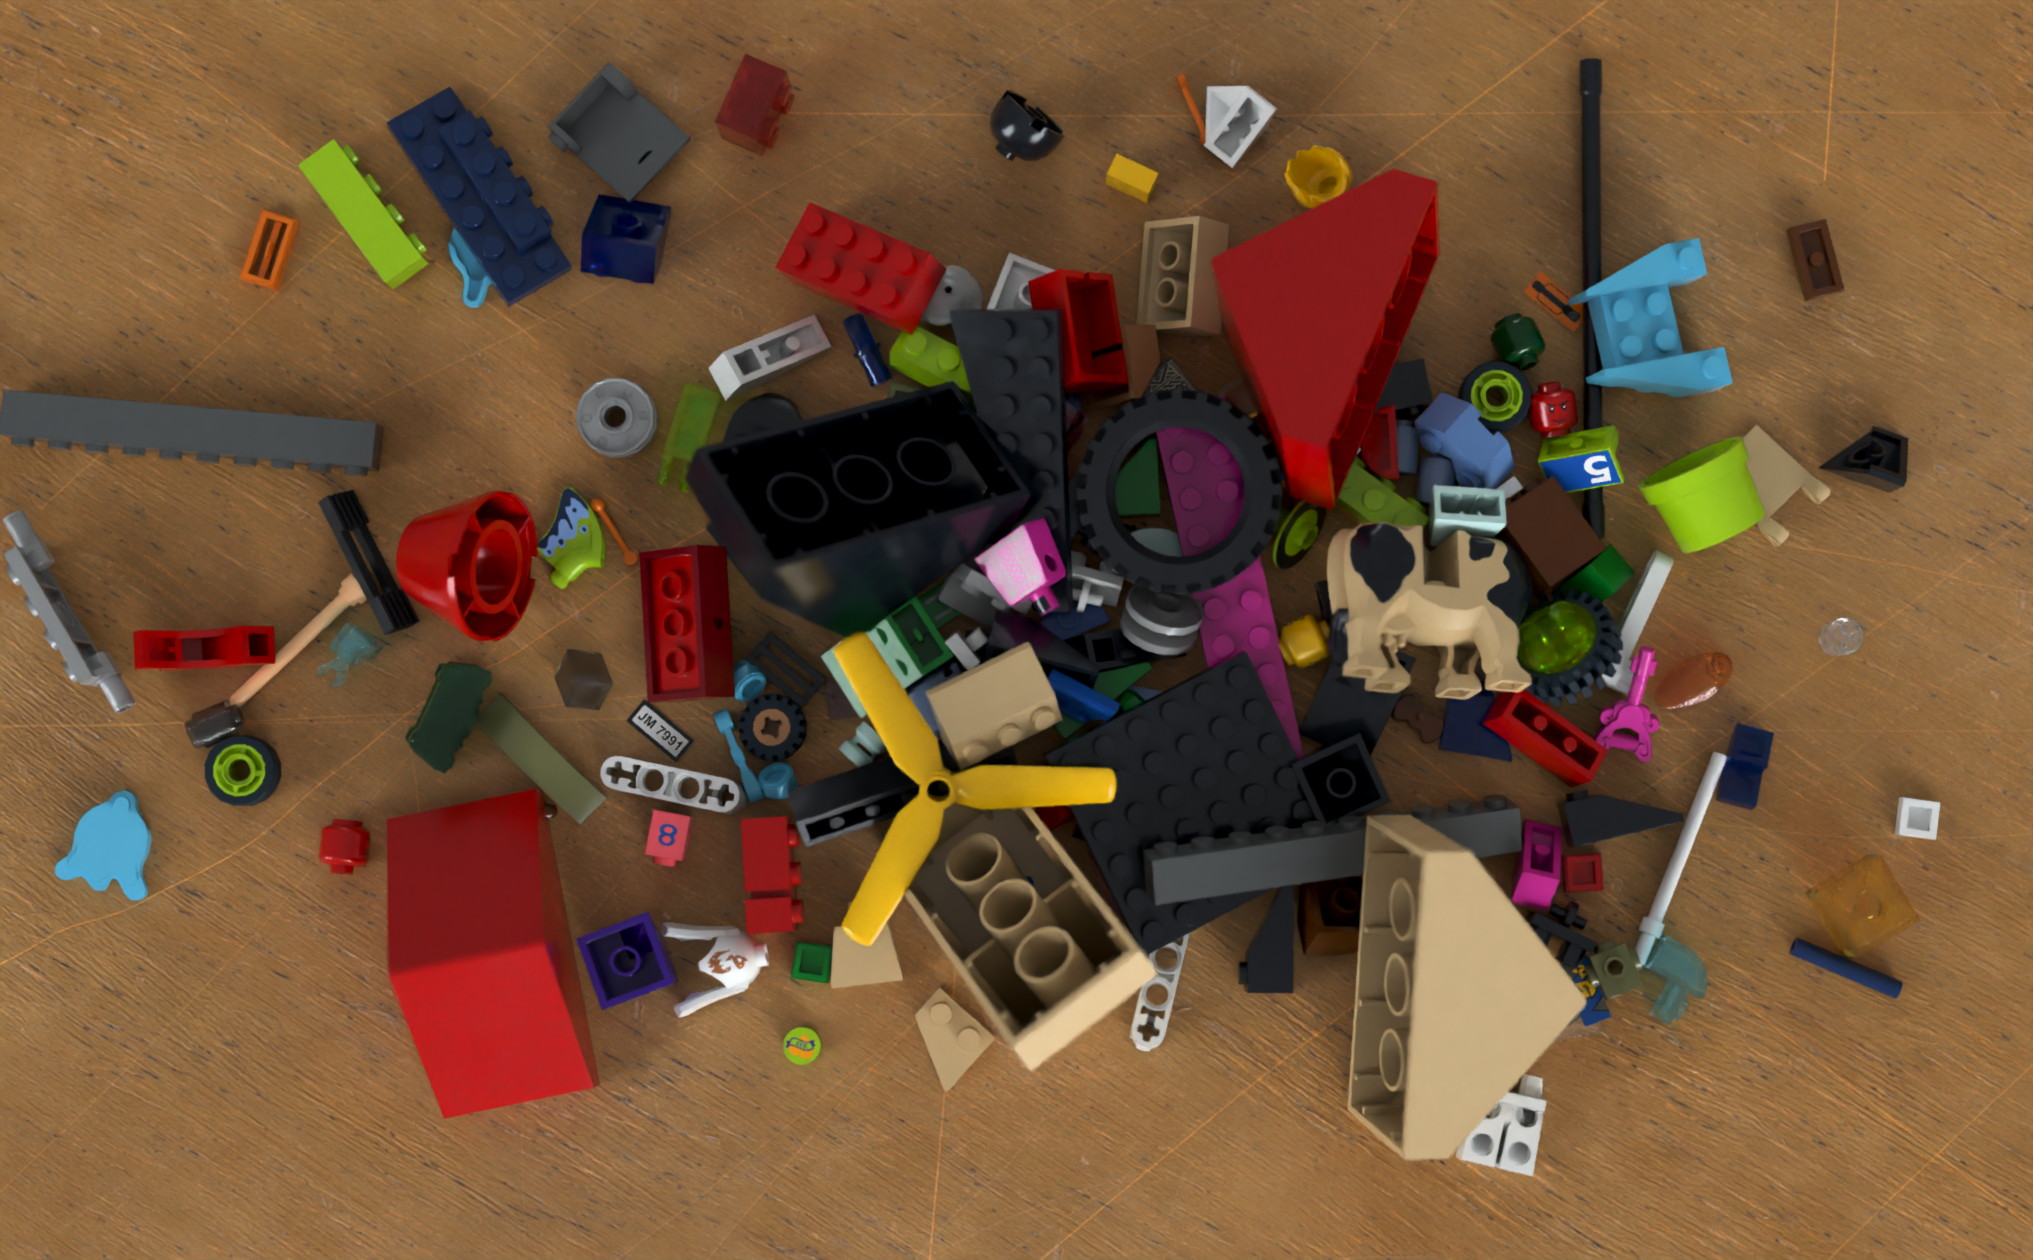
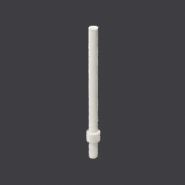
(1652, 926)

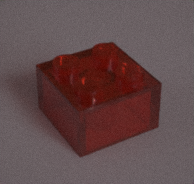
(755, 105)

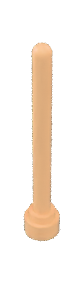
(349, 594)

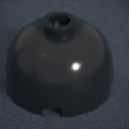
(1022, 129)

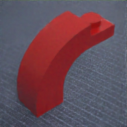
(204, 648)

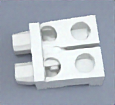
(1510, 1131)

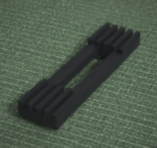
(346, 515)

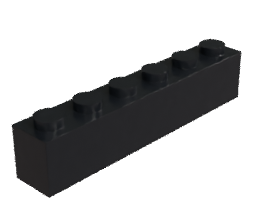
(867, 795)

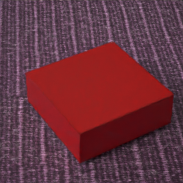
(1582, 872)

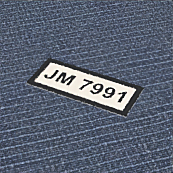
(660, 730)

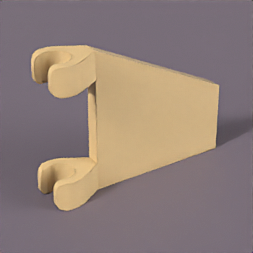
(1776, 480)

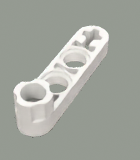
(1637, 615)
(672, 784)
(1168, 979)

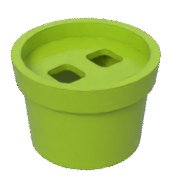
(1705, 495)

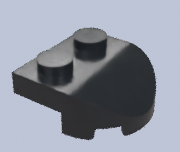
(762, 414)

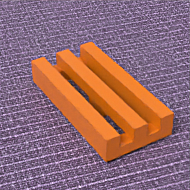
(283, 254)

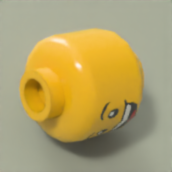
(1304, 641)

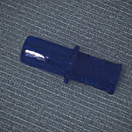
(867, 350)

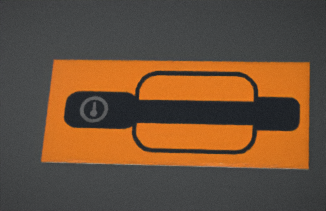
(1555, 301)

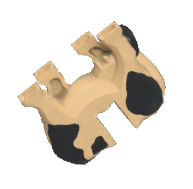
(1465, 609)

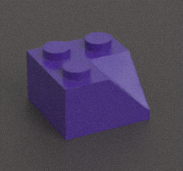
(627, 960)

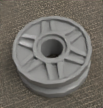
(601, 401)
(1161, 620)

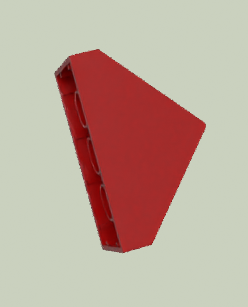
(1322, 318)
(486, 954)

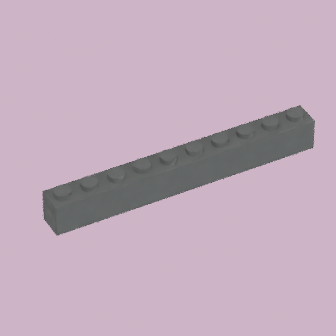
(191, 431)
(1313, 851)

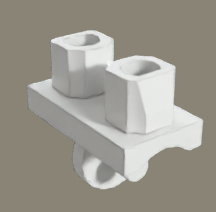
(1094, 585)

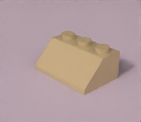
(1178, 276)
(993, 706)

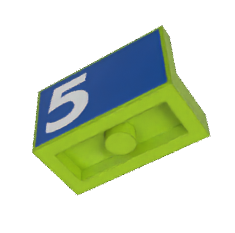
(1582, 459)

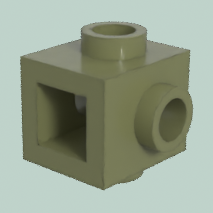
(1627, 975)

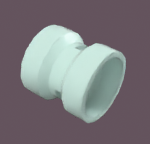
(869, 739)

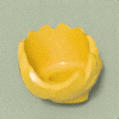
(1318, 176)

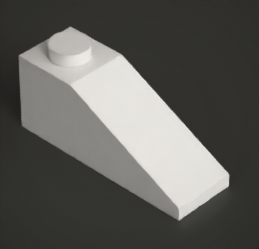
(768, 356)

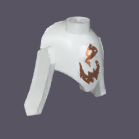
(732, 960)

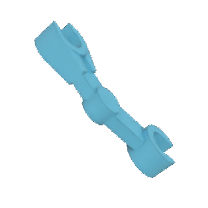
(726, 727)

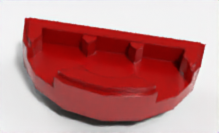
(1380, 444)

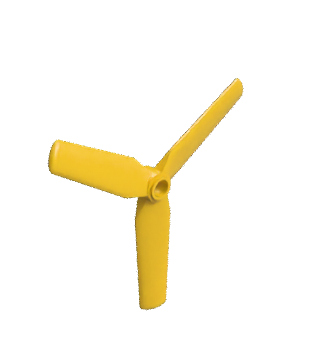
(919, 756)

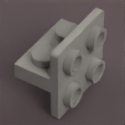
(973, 593)

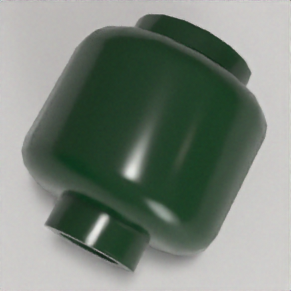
(1518, 341)

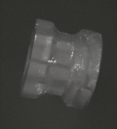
(1849, 635)

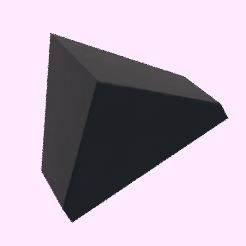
(1873, 460)

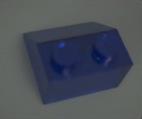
(625, 239)

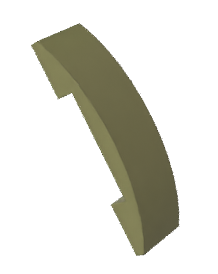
(540, 759)

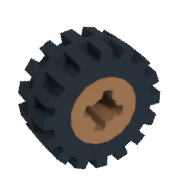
(784, 722)

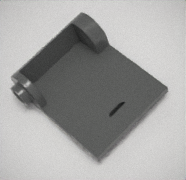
(615, 130)

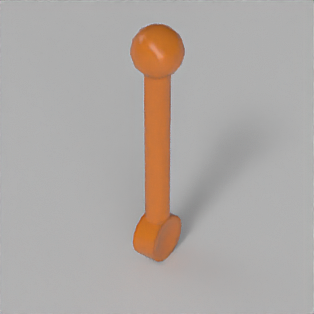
(1183, 85)
(630, 558)

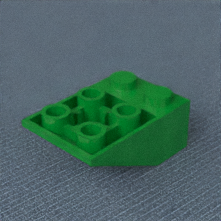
(907, 645)

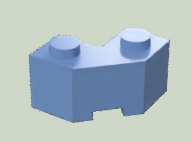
(1454, 431)

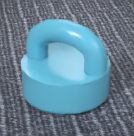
(748, 681)
(777, 780)

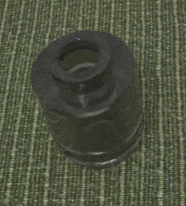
(214, 724)

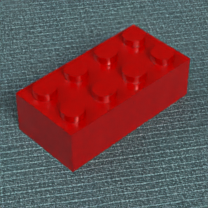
(861, 268)

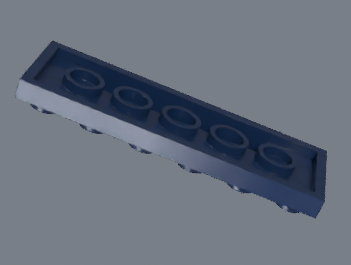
(481, 195)

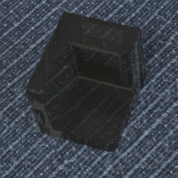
(583, 679)

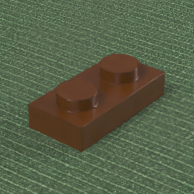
(1815, 260)

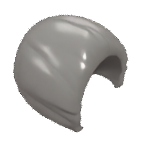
(965, 295)

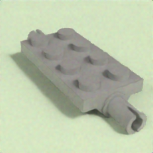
(30, 567)

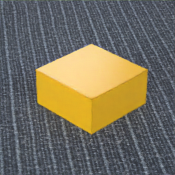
(1131, 178)

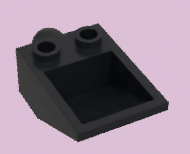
(1345, 707)

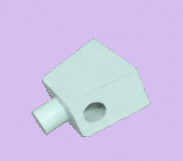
(1473, 510)

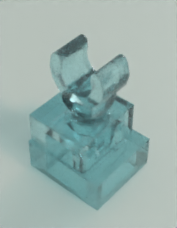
(351, 647)

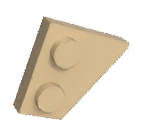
(951, 1036)

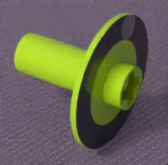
(1296, 533)

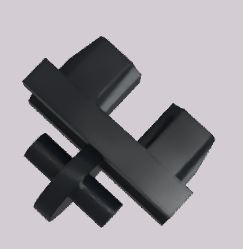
(1574, 944)

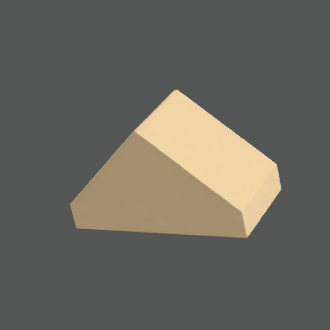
(1033, 955)
(1445, 992)

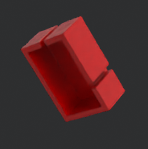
(1088, 327)
(771, 874)

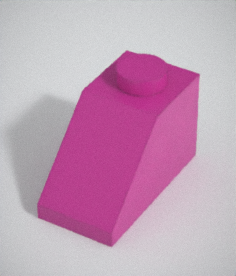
(1537, 865)

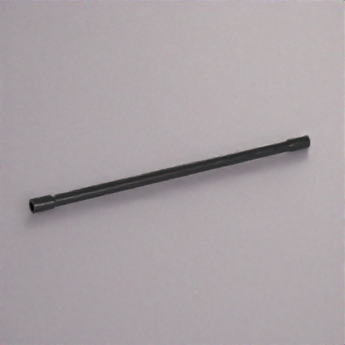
(1590, 90)

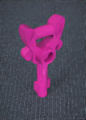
(1631, 712)

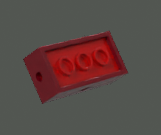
(687, 624)

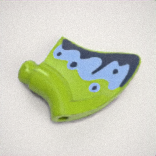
(573, 540)

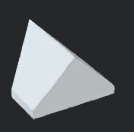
(1235, 120)

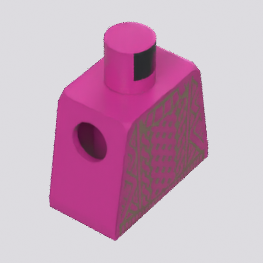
(1025, 566)

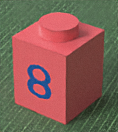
(669, 837)

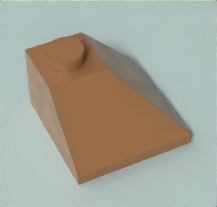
(1141, 360)

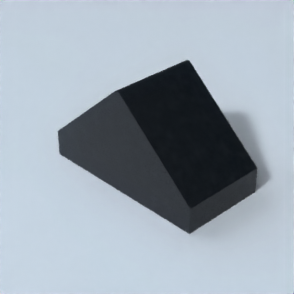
(859, 503)

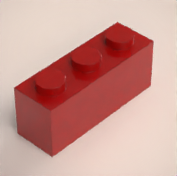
(1545, 737)

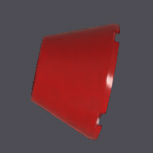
(472, 563)

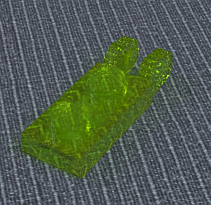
(689, 429)

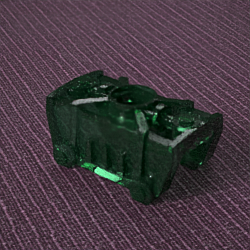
(448, 713)

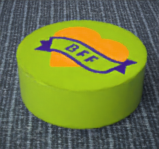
(802, 1045)

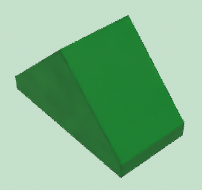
(1600, 576)

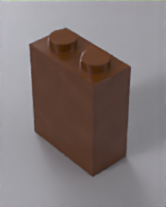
(1549, 533)

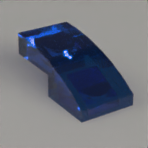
(1744, 766)

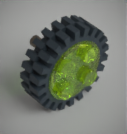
(1568, 646)

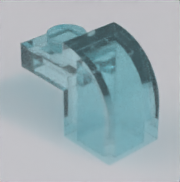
(1684, 975)

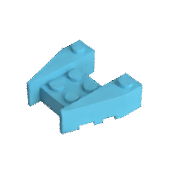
(1640, 331)

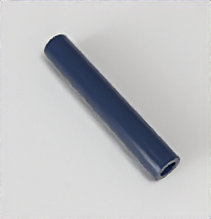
(1845, 967)

